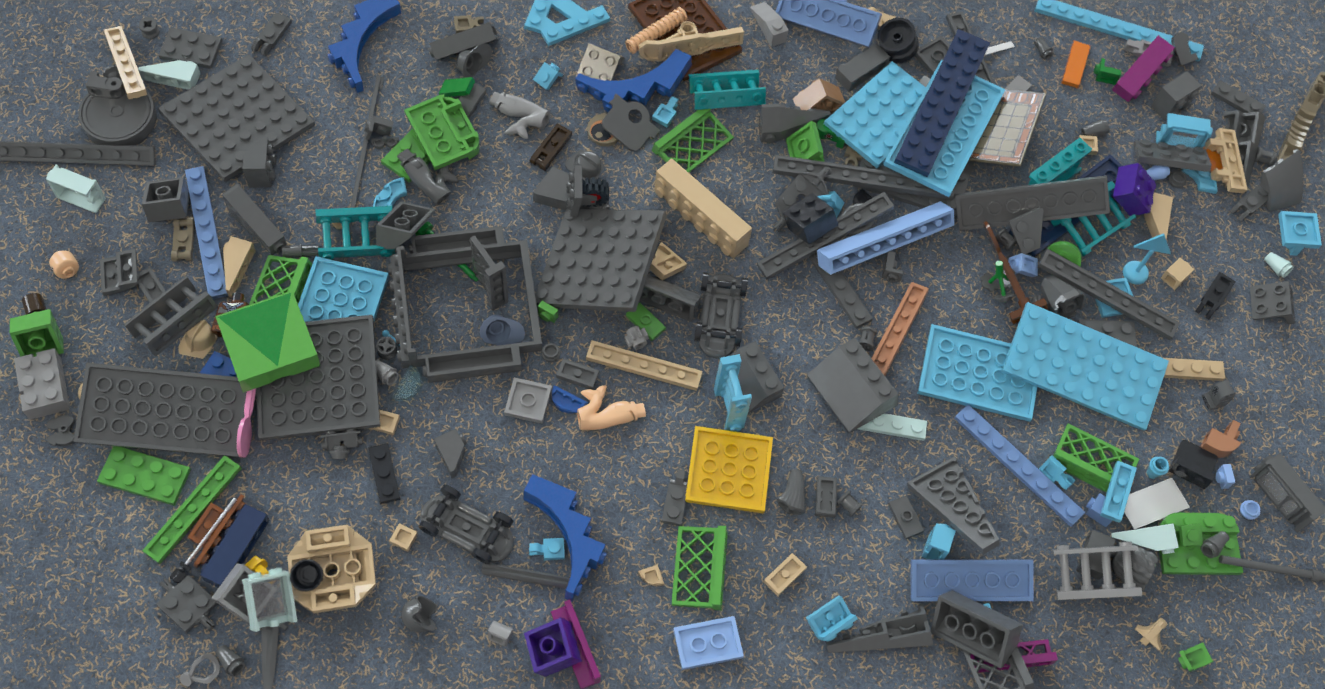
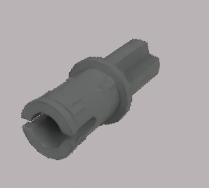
(300, 251)

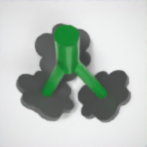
(990, 283)

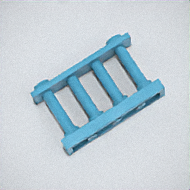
(729, 388)

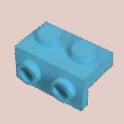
(831, 619)

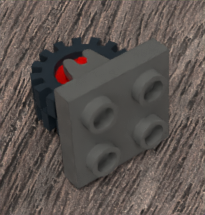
(585, 191)

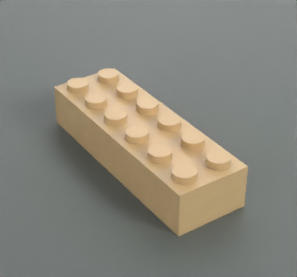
(702, 208)

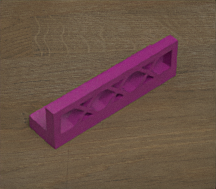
(1031, 658)
(585, 671)

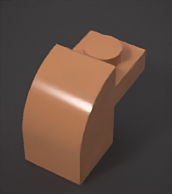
(1222, 443)

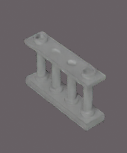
(1087, 590)

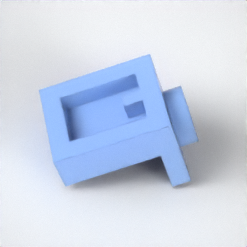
(1024, 264)

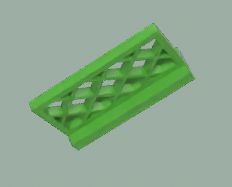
(685, 128)
(297, 282)
(1089, 471)
(717, 571)

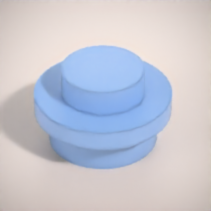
(1250, 509)

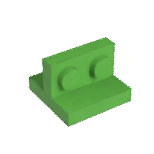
(806, 143)

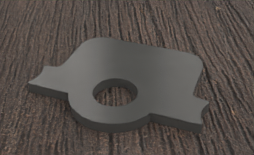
(621, 128)

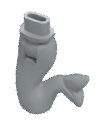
(516, 106)

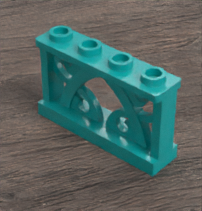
(1063, 165)

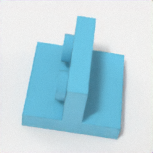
(1299, 231)

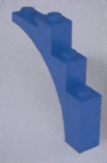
(368, 18)
(641, 88)
(560, 506)

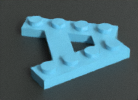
(577, 22)

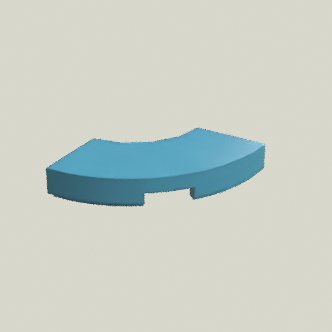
(1203, 180)
(391, 193)

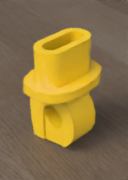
(257, 565)

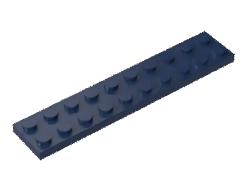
(942, 103)

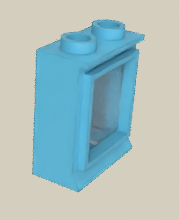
(1185, 131)

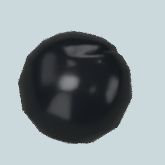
(306, 575)

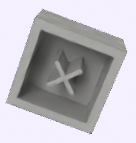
(232, 594)

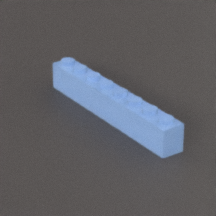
(885, 237)

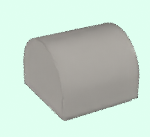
(500, 633)

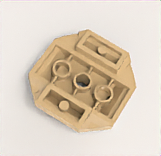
(341, 550)

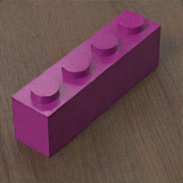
(1141, 71)

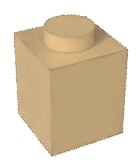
(1177, 273)

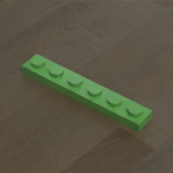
(191, 509)

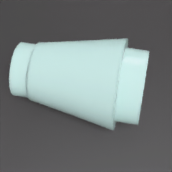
(1279, 265)

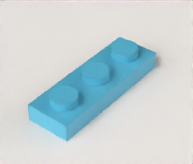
(1118, 491)

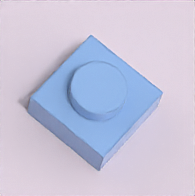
(1225, 476)

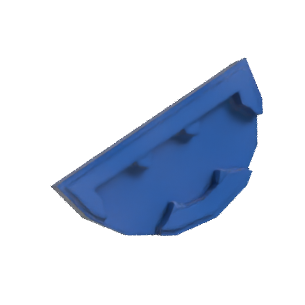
(566, 401)

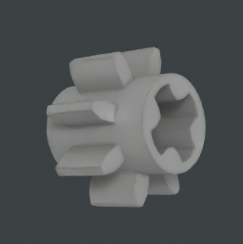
(636, 337)

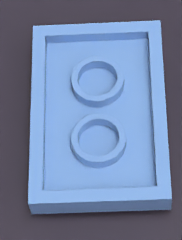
(708, 643)

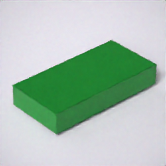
(457, 87)

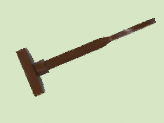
(1015, 315)

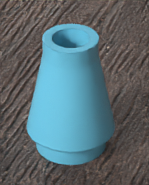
(1157, 467)

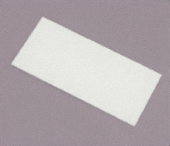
(1154, 503)

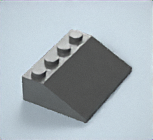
(853, 386)

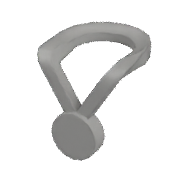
(187, 677)

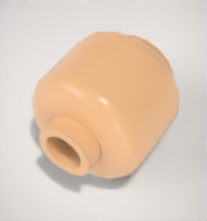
(64, 264)

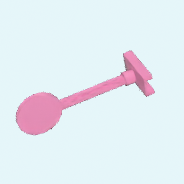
(245, 429)

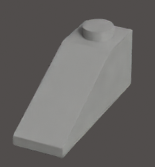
(770, 24)

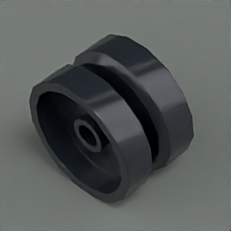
(898, 39)

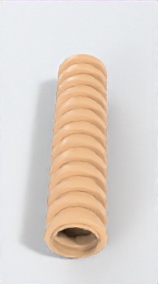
(657, 29)

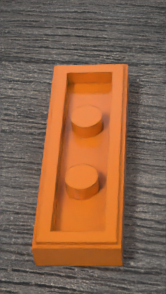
(1075, 64)

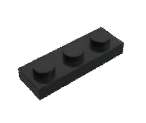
(384, 473)

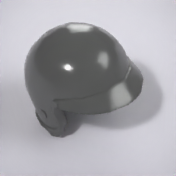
(417, 614)

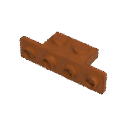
(205, 523)

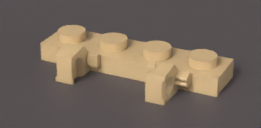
(1232, 170)

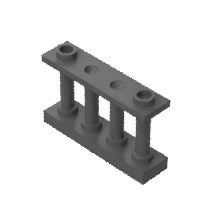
(177, 325)

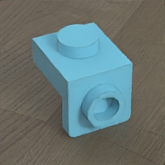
(547, 75)

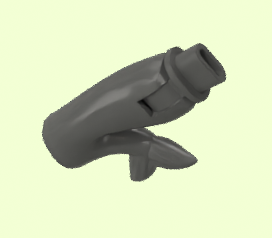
(421, 176)

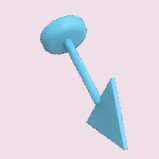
(1136, 271)

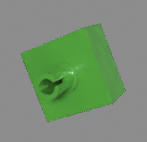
(36, 333)

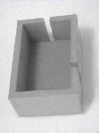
(41, 384)

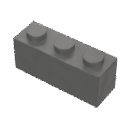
(862, 67)

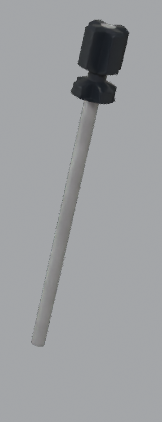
(179, 574)

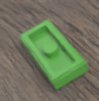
(646, 320)

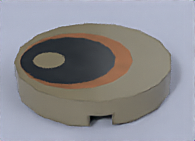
(597, 133)

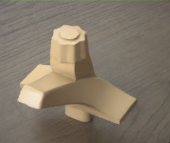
(1152, 632)

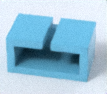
(939, 542)

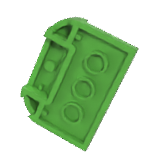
(443, 130)
(1190, 558)

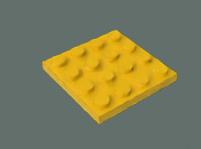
(729, 469)

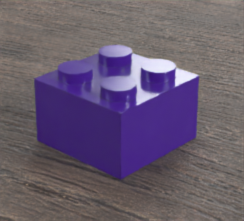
(1134, 189)
(552, 647)

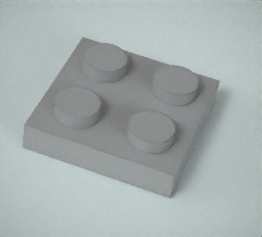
(528, 400)

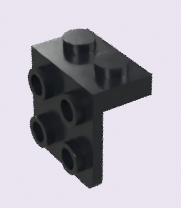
(1194, 464)

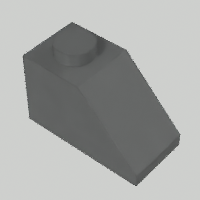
(451, 450)

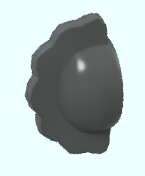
(111, 71)

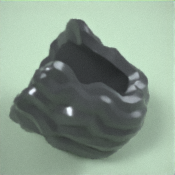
(1142, 566)

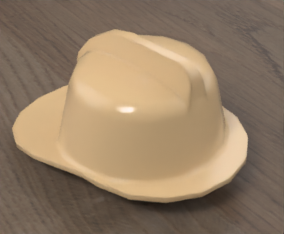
(198, 340)

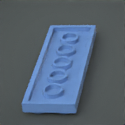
(832, 18)
(973, 578)

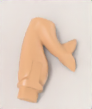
(614, 414)

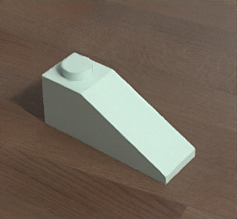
(174, 73)
(1153, 538)

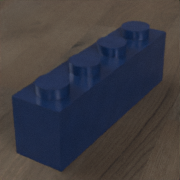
(236, 544)

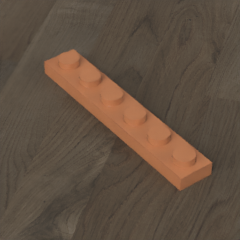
(899, 326)

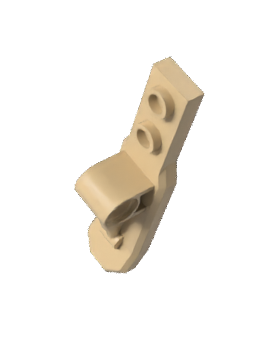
(690, 42)

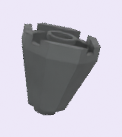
(1062, 296)

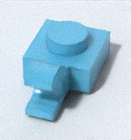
(666, 113)
(1055, 472)
(551, 549)

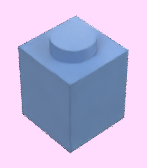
(1094, 510)

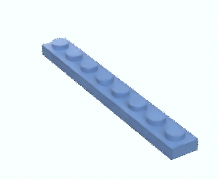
(206, 232)
(1019, 465)

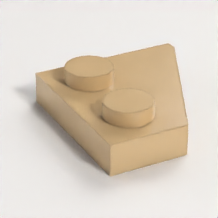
(666, 262)

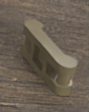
(183, 239)

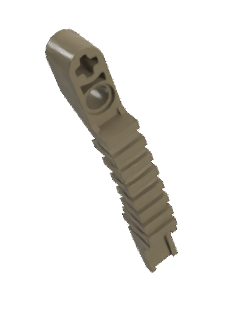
(1303, 118)

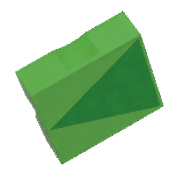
(267, 341)

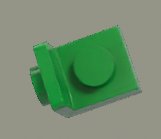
(1106, 74)

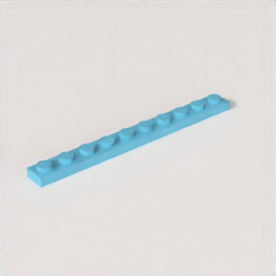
(1105, 23)

